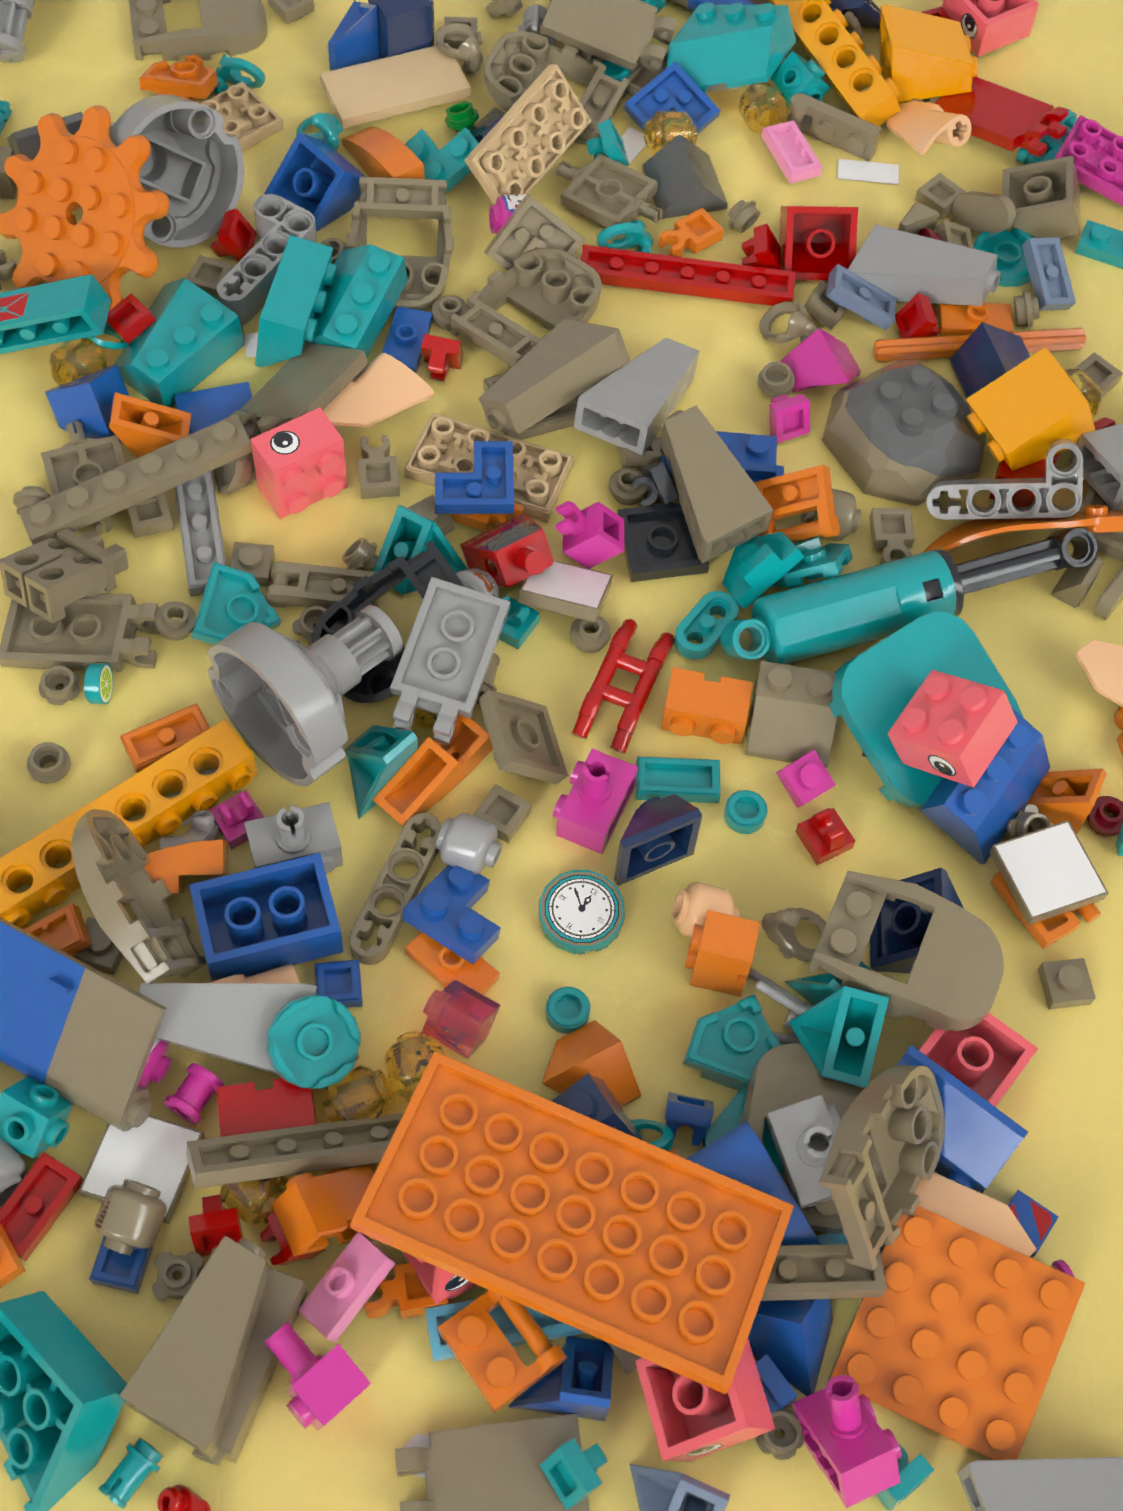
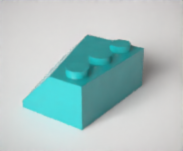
(732, 43)
(183, 344)
(53, 1399)

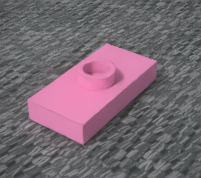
(791, 151)
(346, 1287)

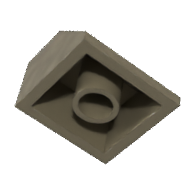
(1045, 197)
(791, 713)

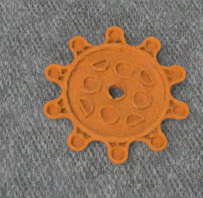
(106, 184)

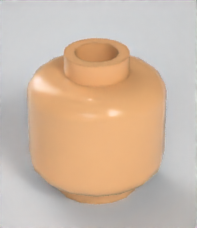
(692, 905)

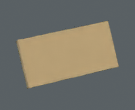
(394, 86)
(245, 115)
(529, 137)
(449, 448)

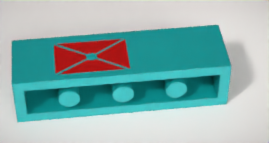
(52, 313)

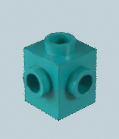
(800, 76)
(33, 1117)

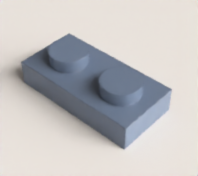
(1048, 273)
(861, 297)

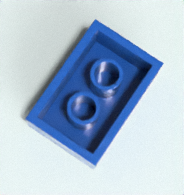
(266, 918)

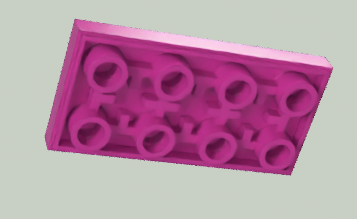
(1096, 157)

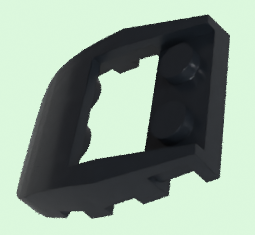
(419, 569)

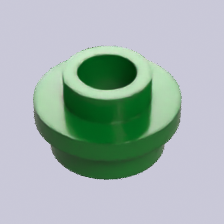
(461, 116)

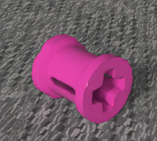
(193, 1093)

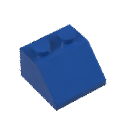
(317, 180)

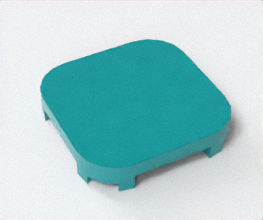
(884, 678)

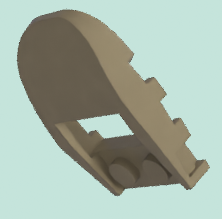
(226, 27)
(523, 56)
(409, 200)
(543, 285)
(112, 873)
(953, 970)
(785, 1078)
(903, 1130)

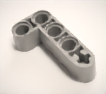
(250, 280)
(1004, 489)

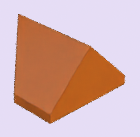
(146, 425)
(1068, 795)
(595, 1052)

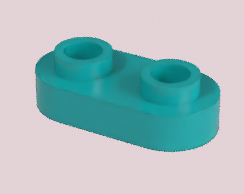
(703, 627)

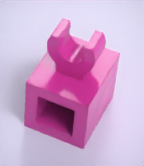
(590, 534)

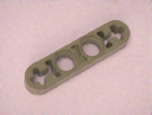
(392, 886)

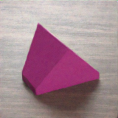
(821, 362)

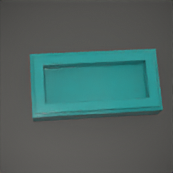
(688, 778)

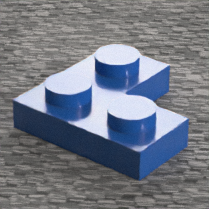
(672, 92)
(484, 491)
(446, 913)

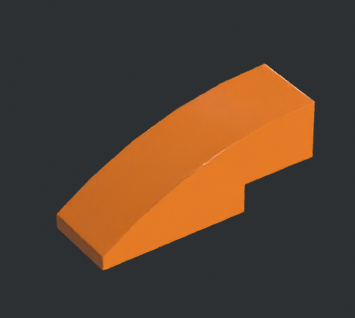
(383, 155)
(434, 771)
(188, 859)

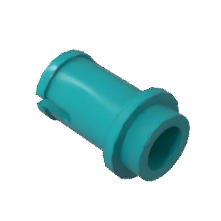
(131, 1472)

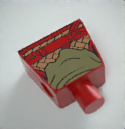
(515, 551)

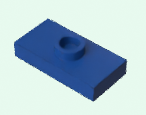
(407, 335)

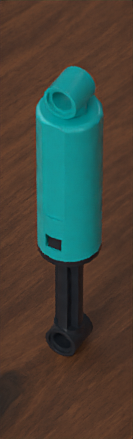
(888, 596)

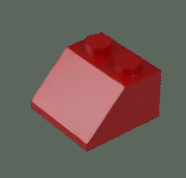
(817, 239)

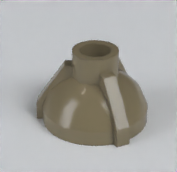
(235, 474)

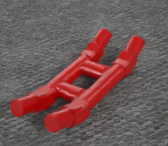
(632, 702)

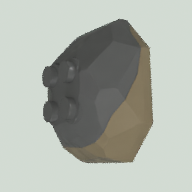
(903, 432)

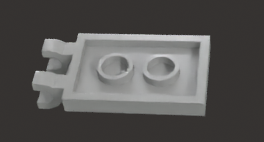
(447, 656)

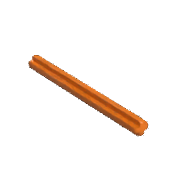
(947, 346)

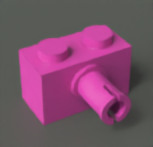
(595, 801)
(319, 1383)
(848, 1441)

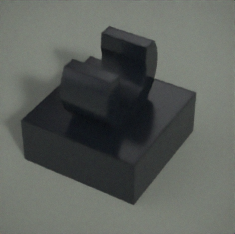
(658, 482)

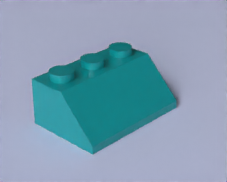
(360, 297)
(294, 300)

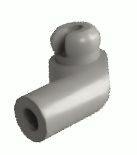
(202, 829)

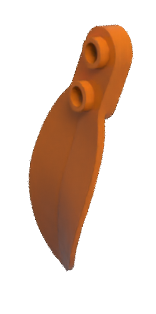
(1093, 518)

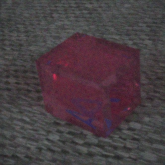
(459, 1018)

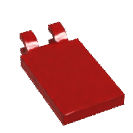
(1007, 116)

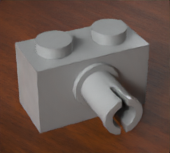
(294, 836)
(803, 1141)

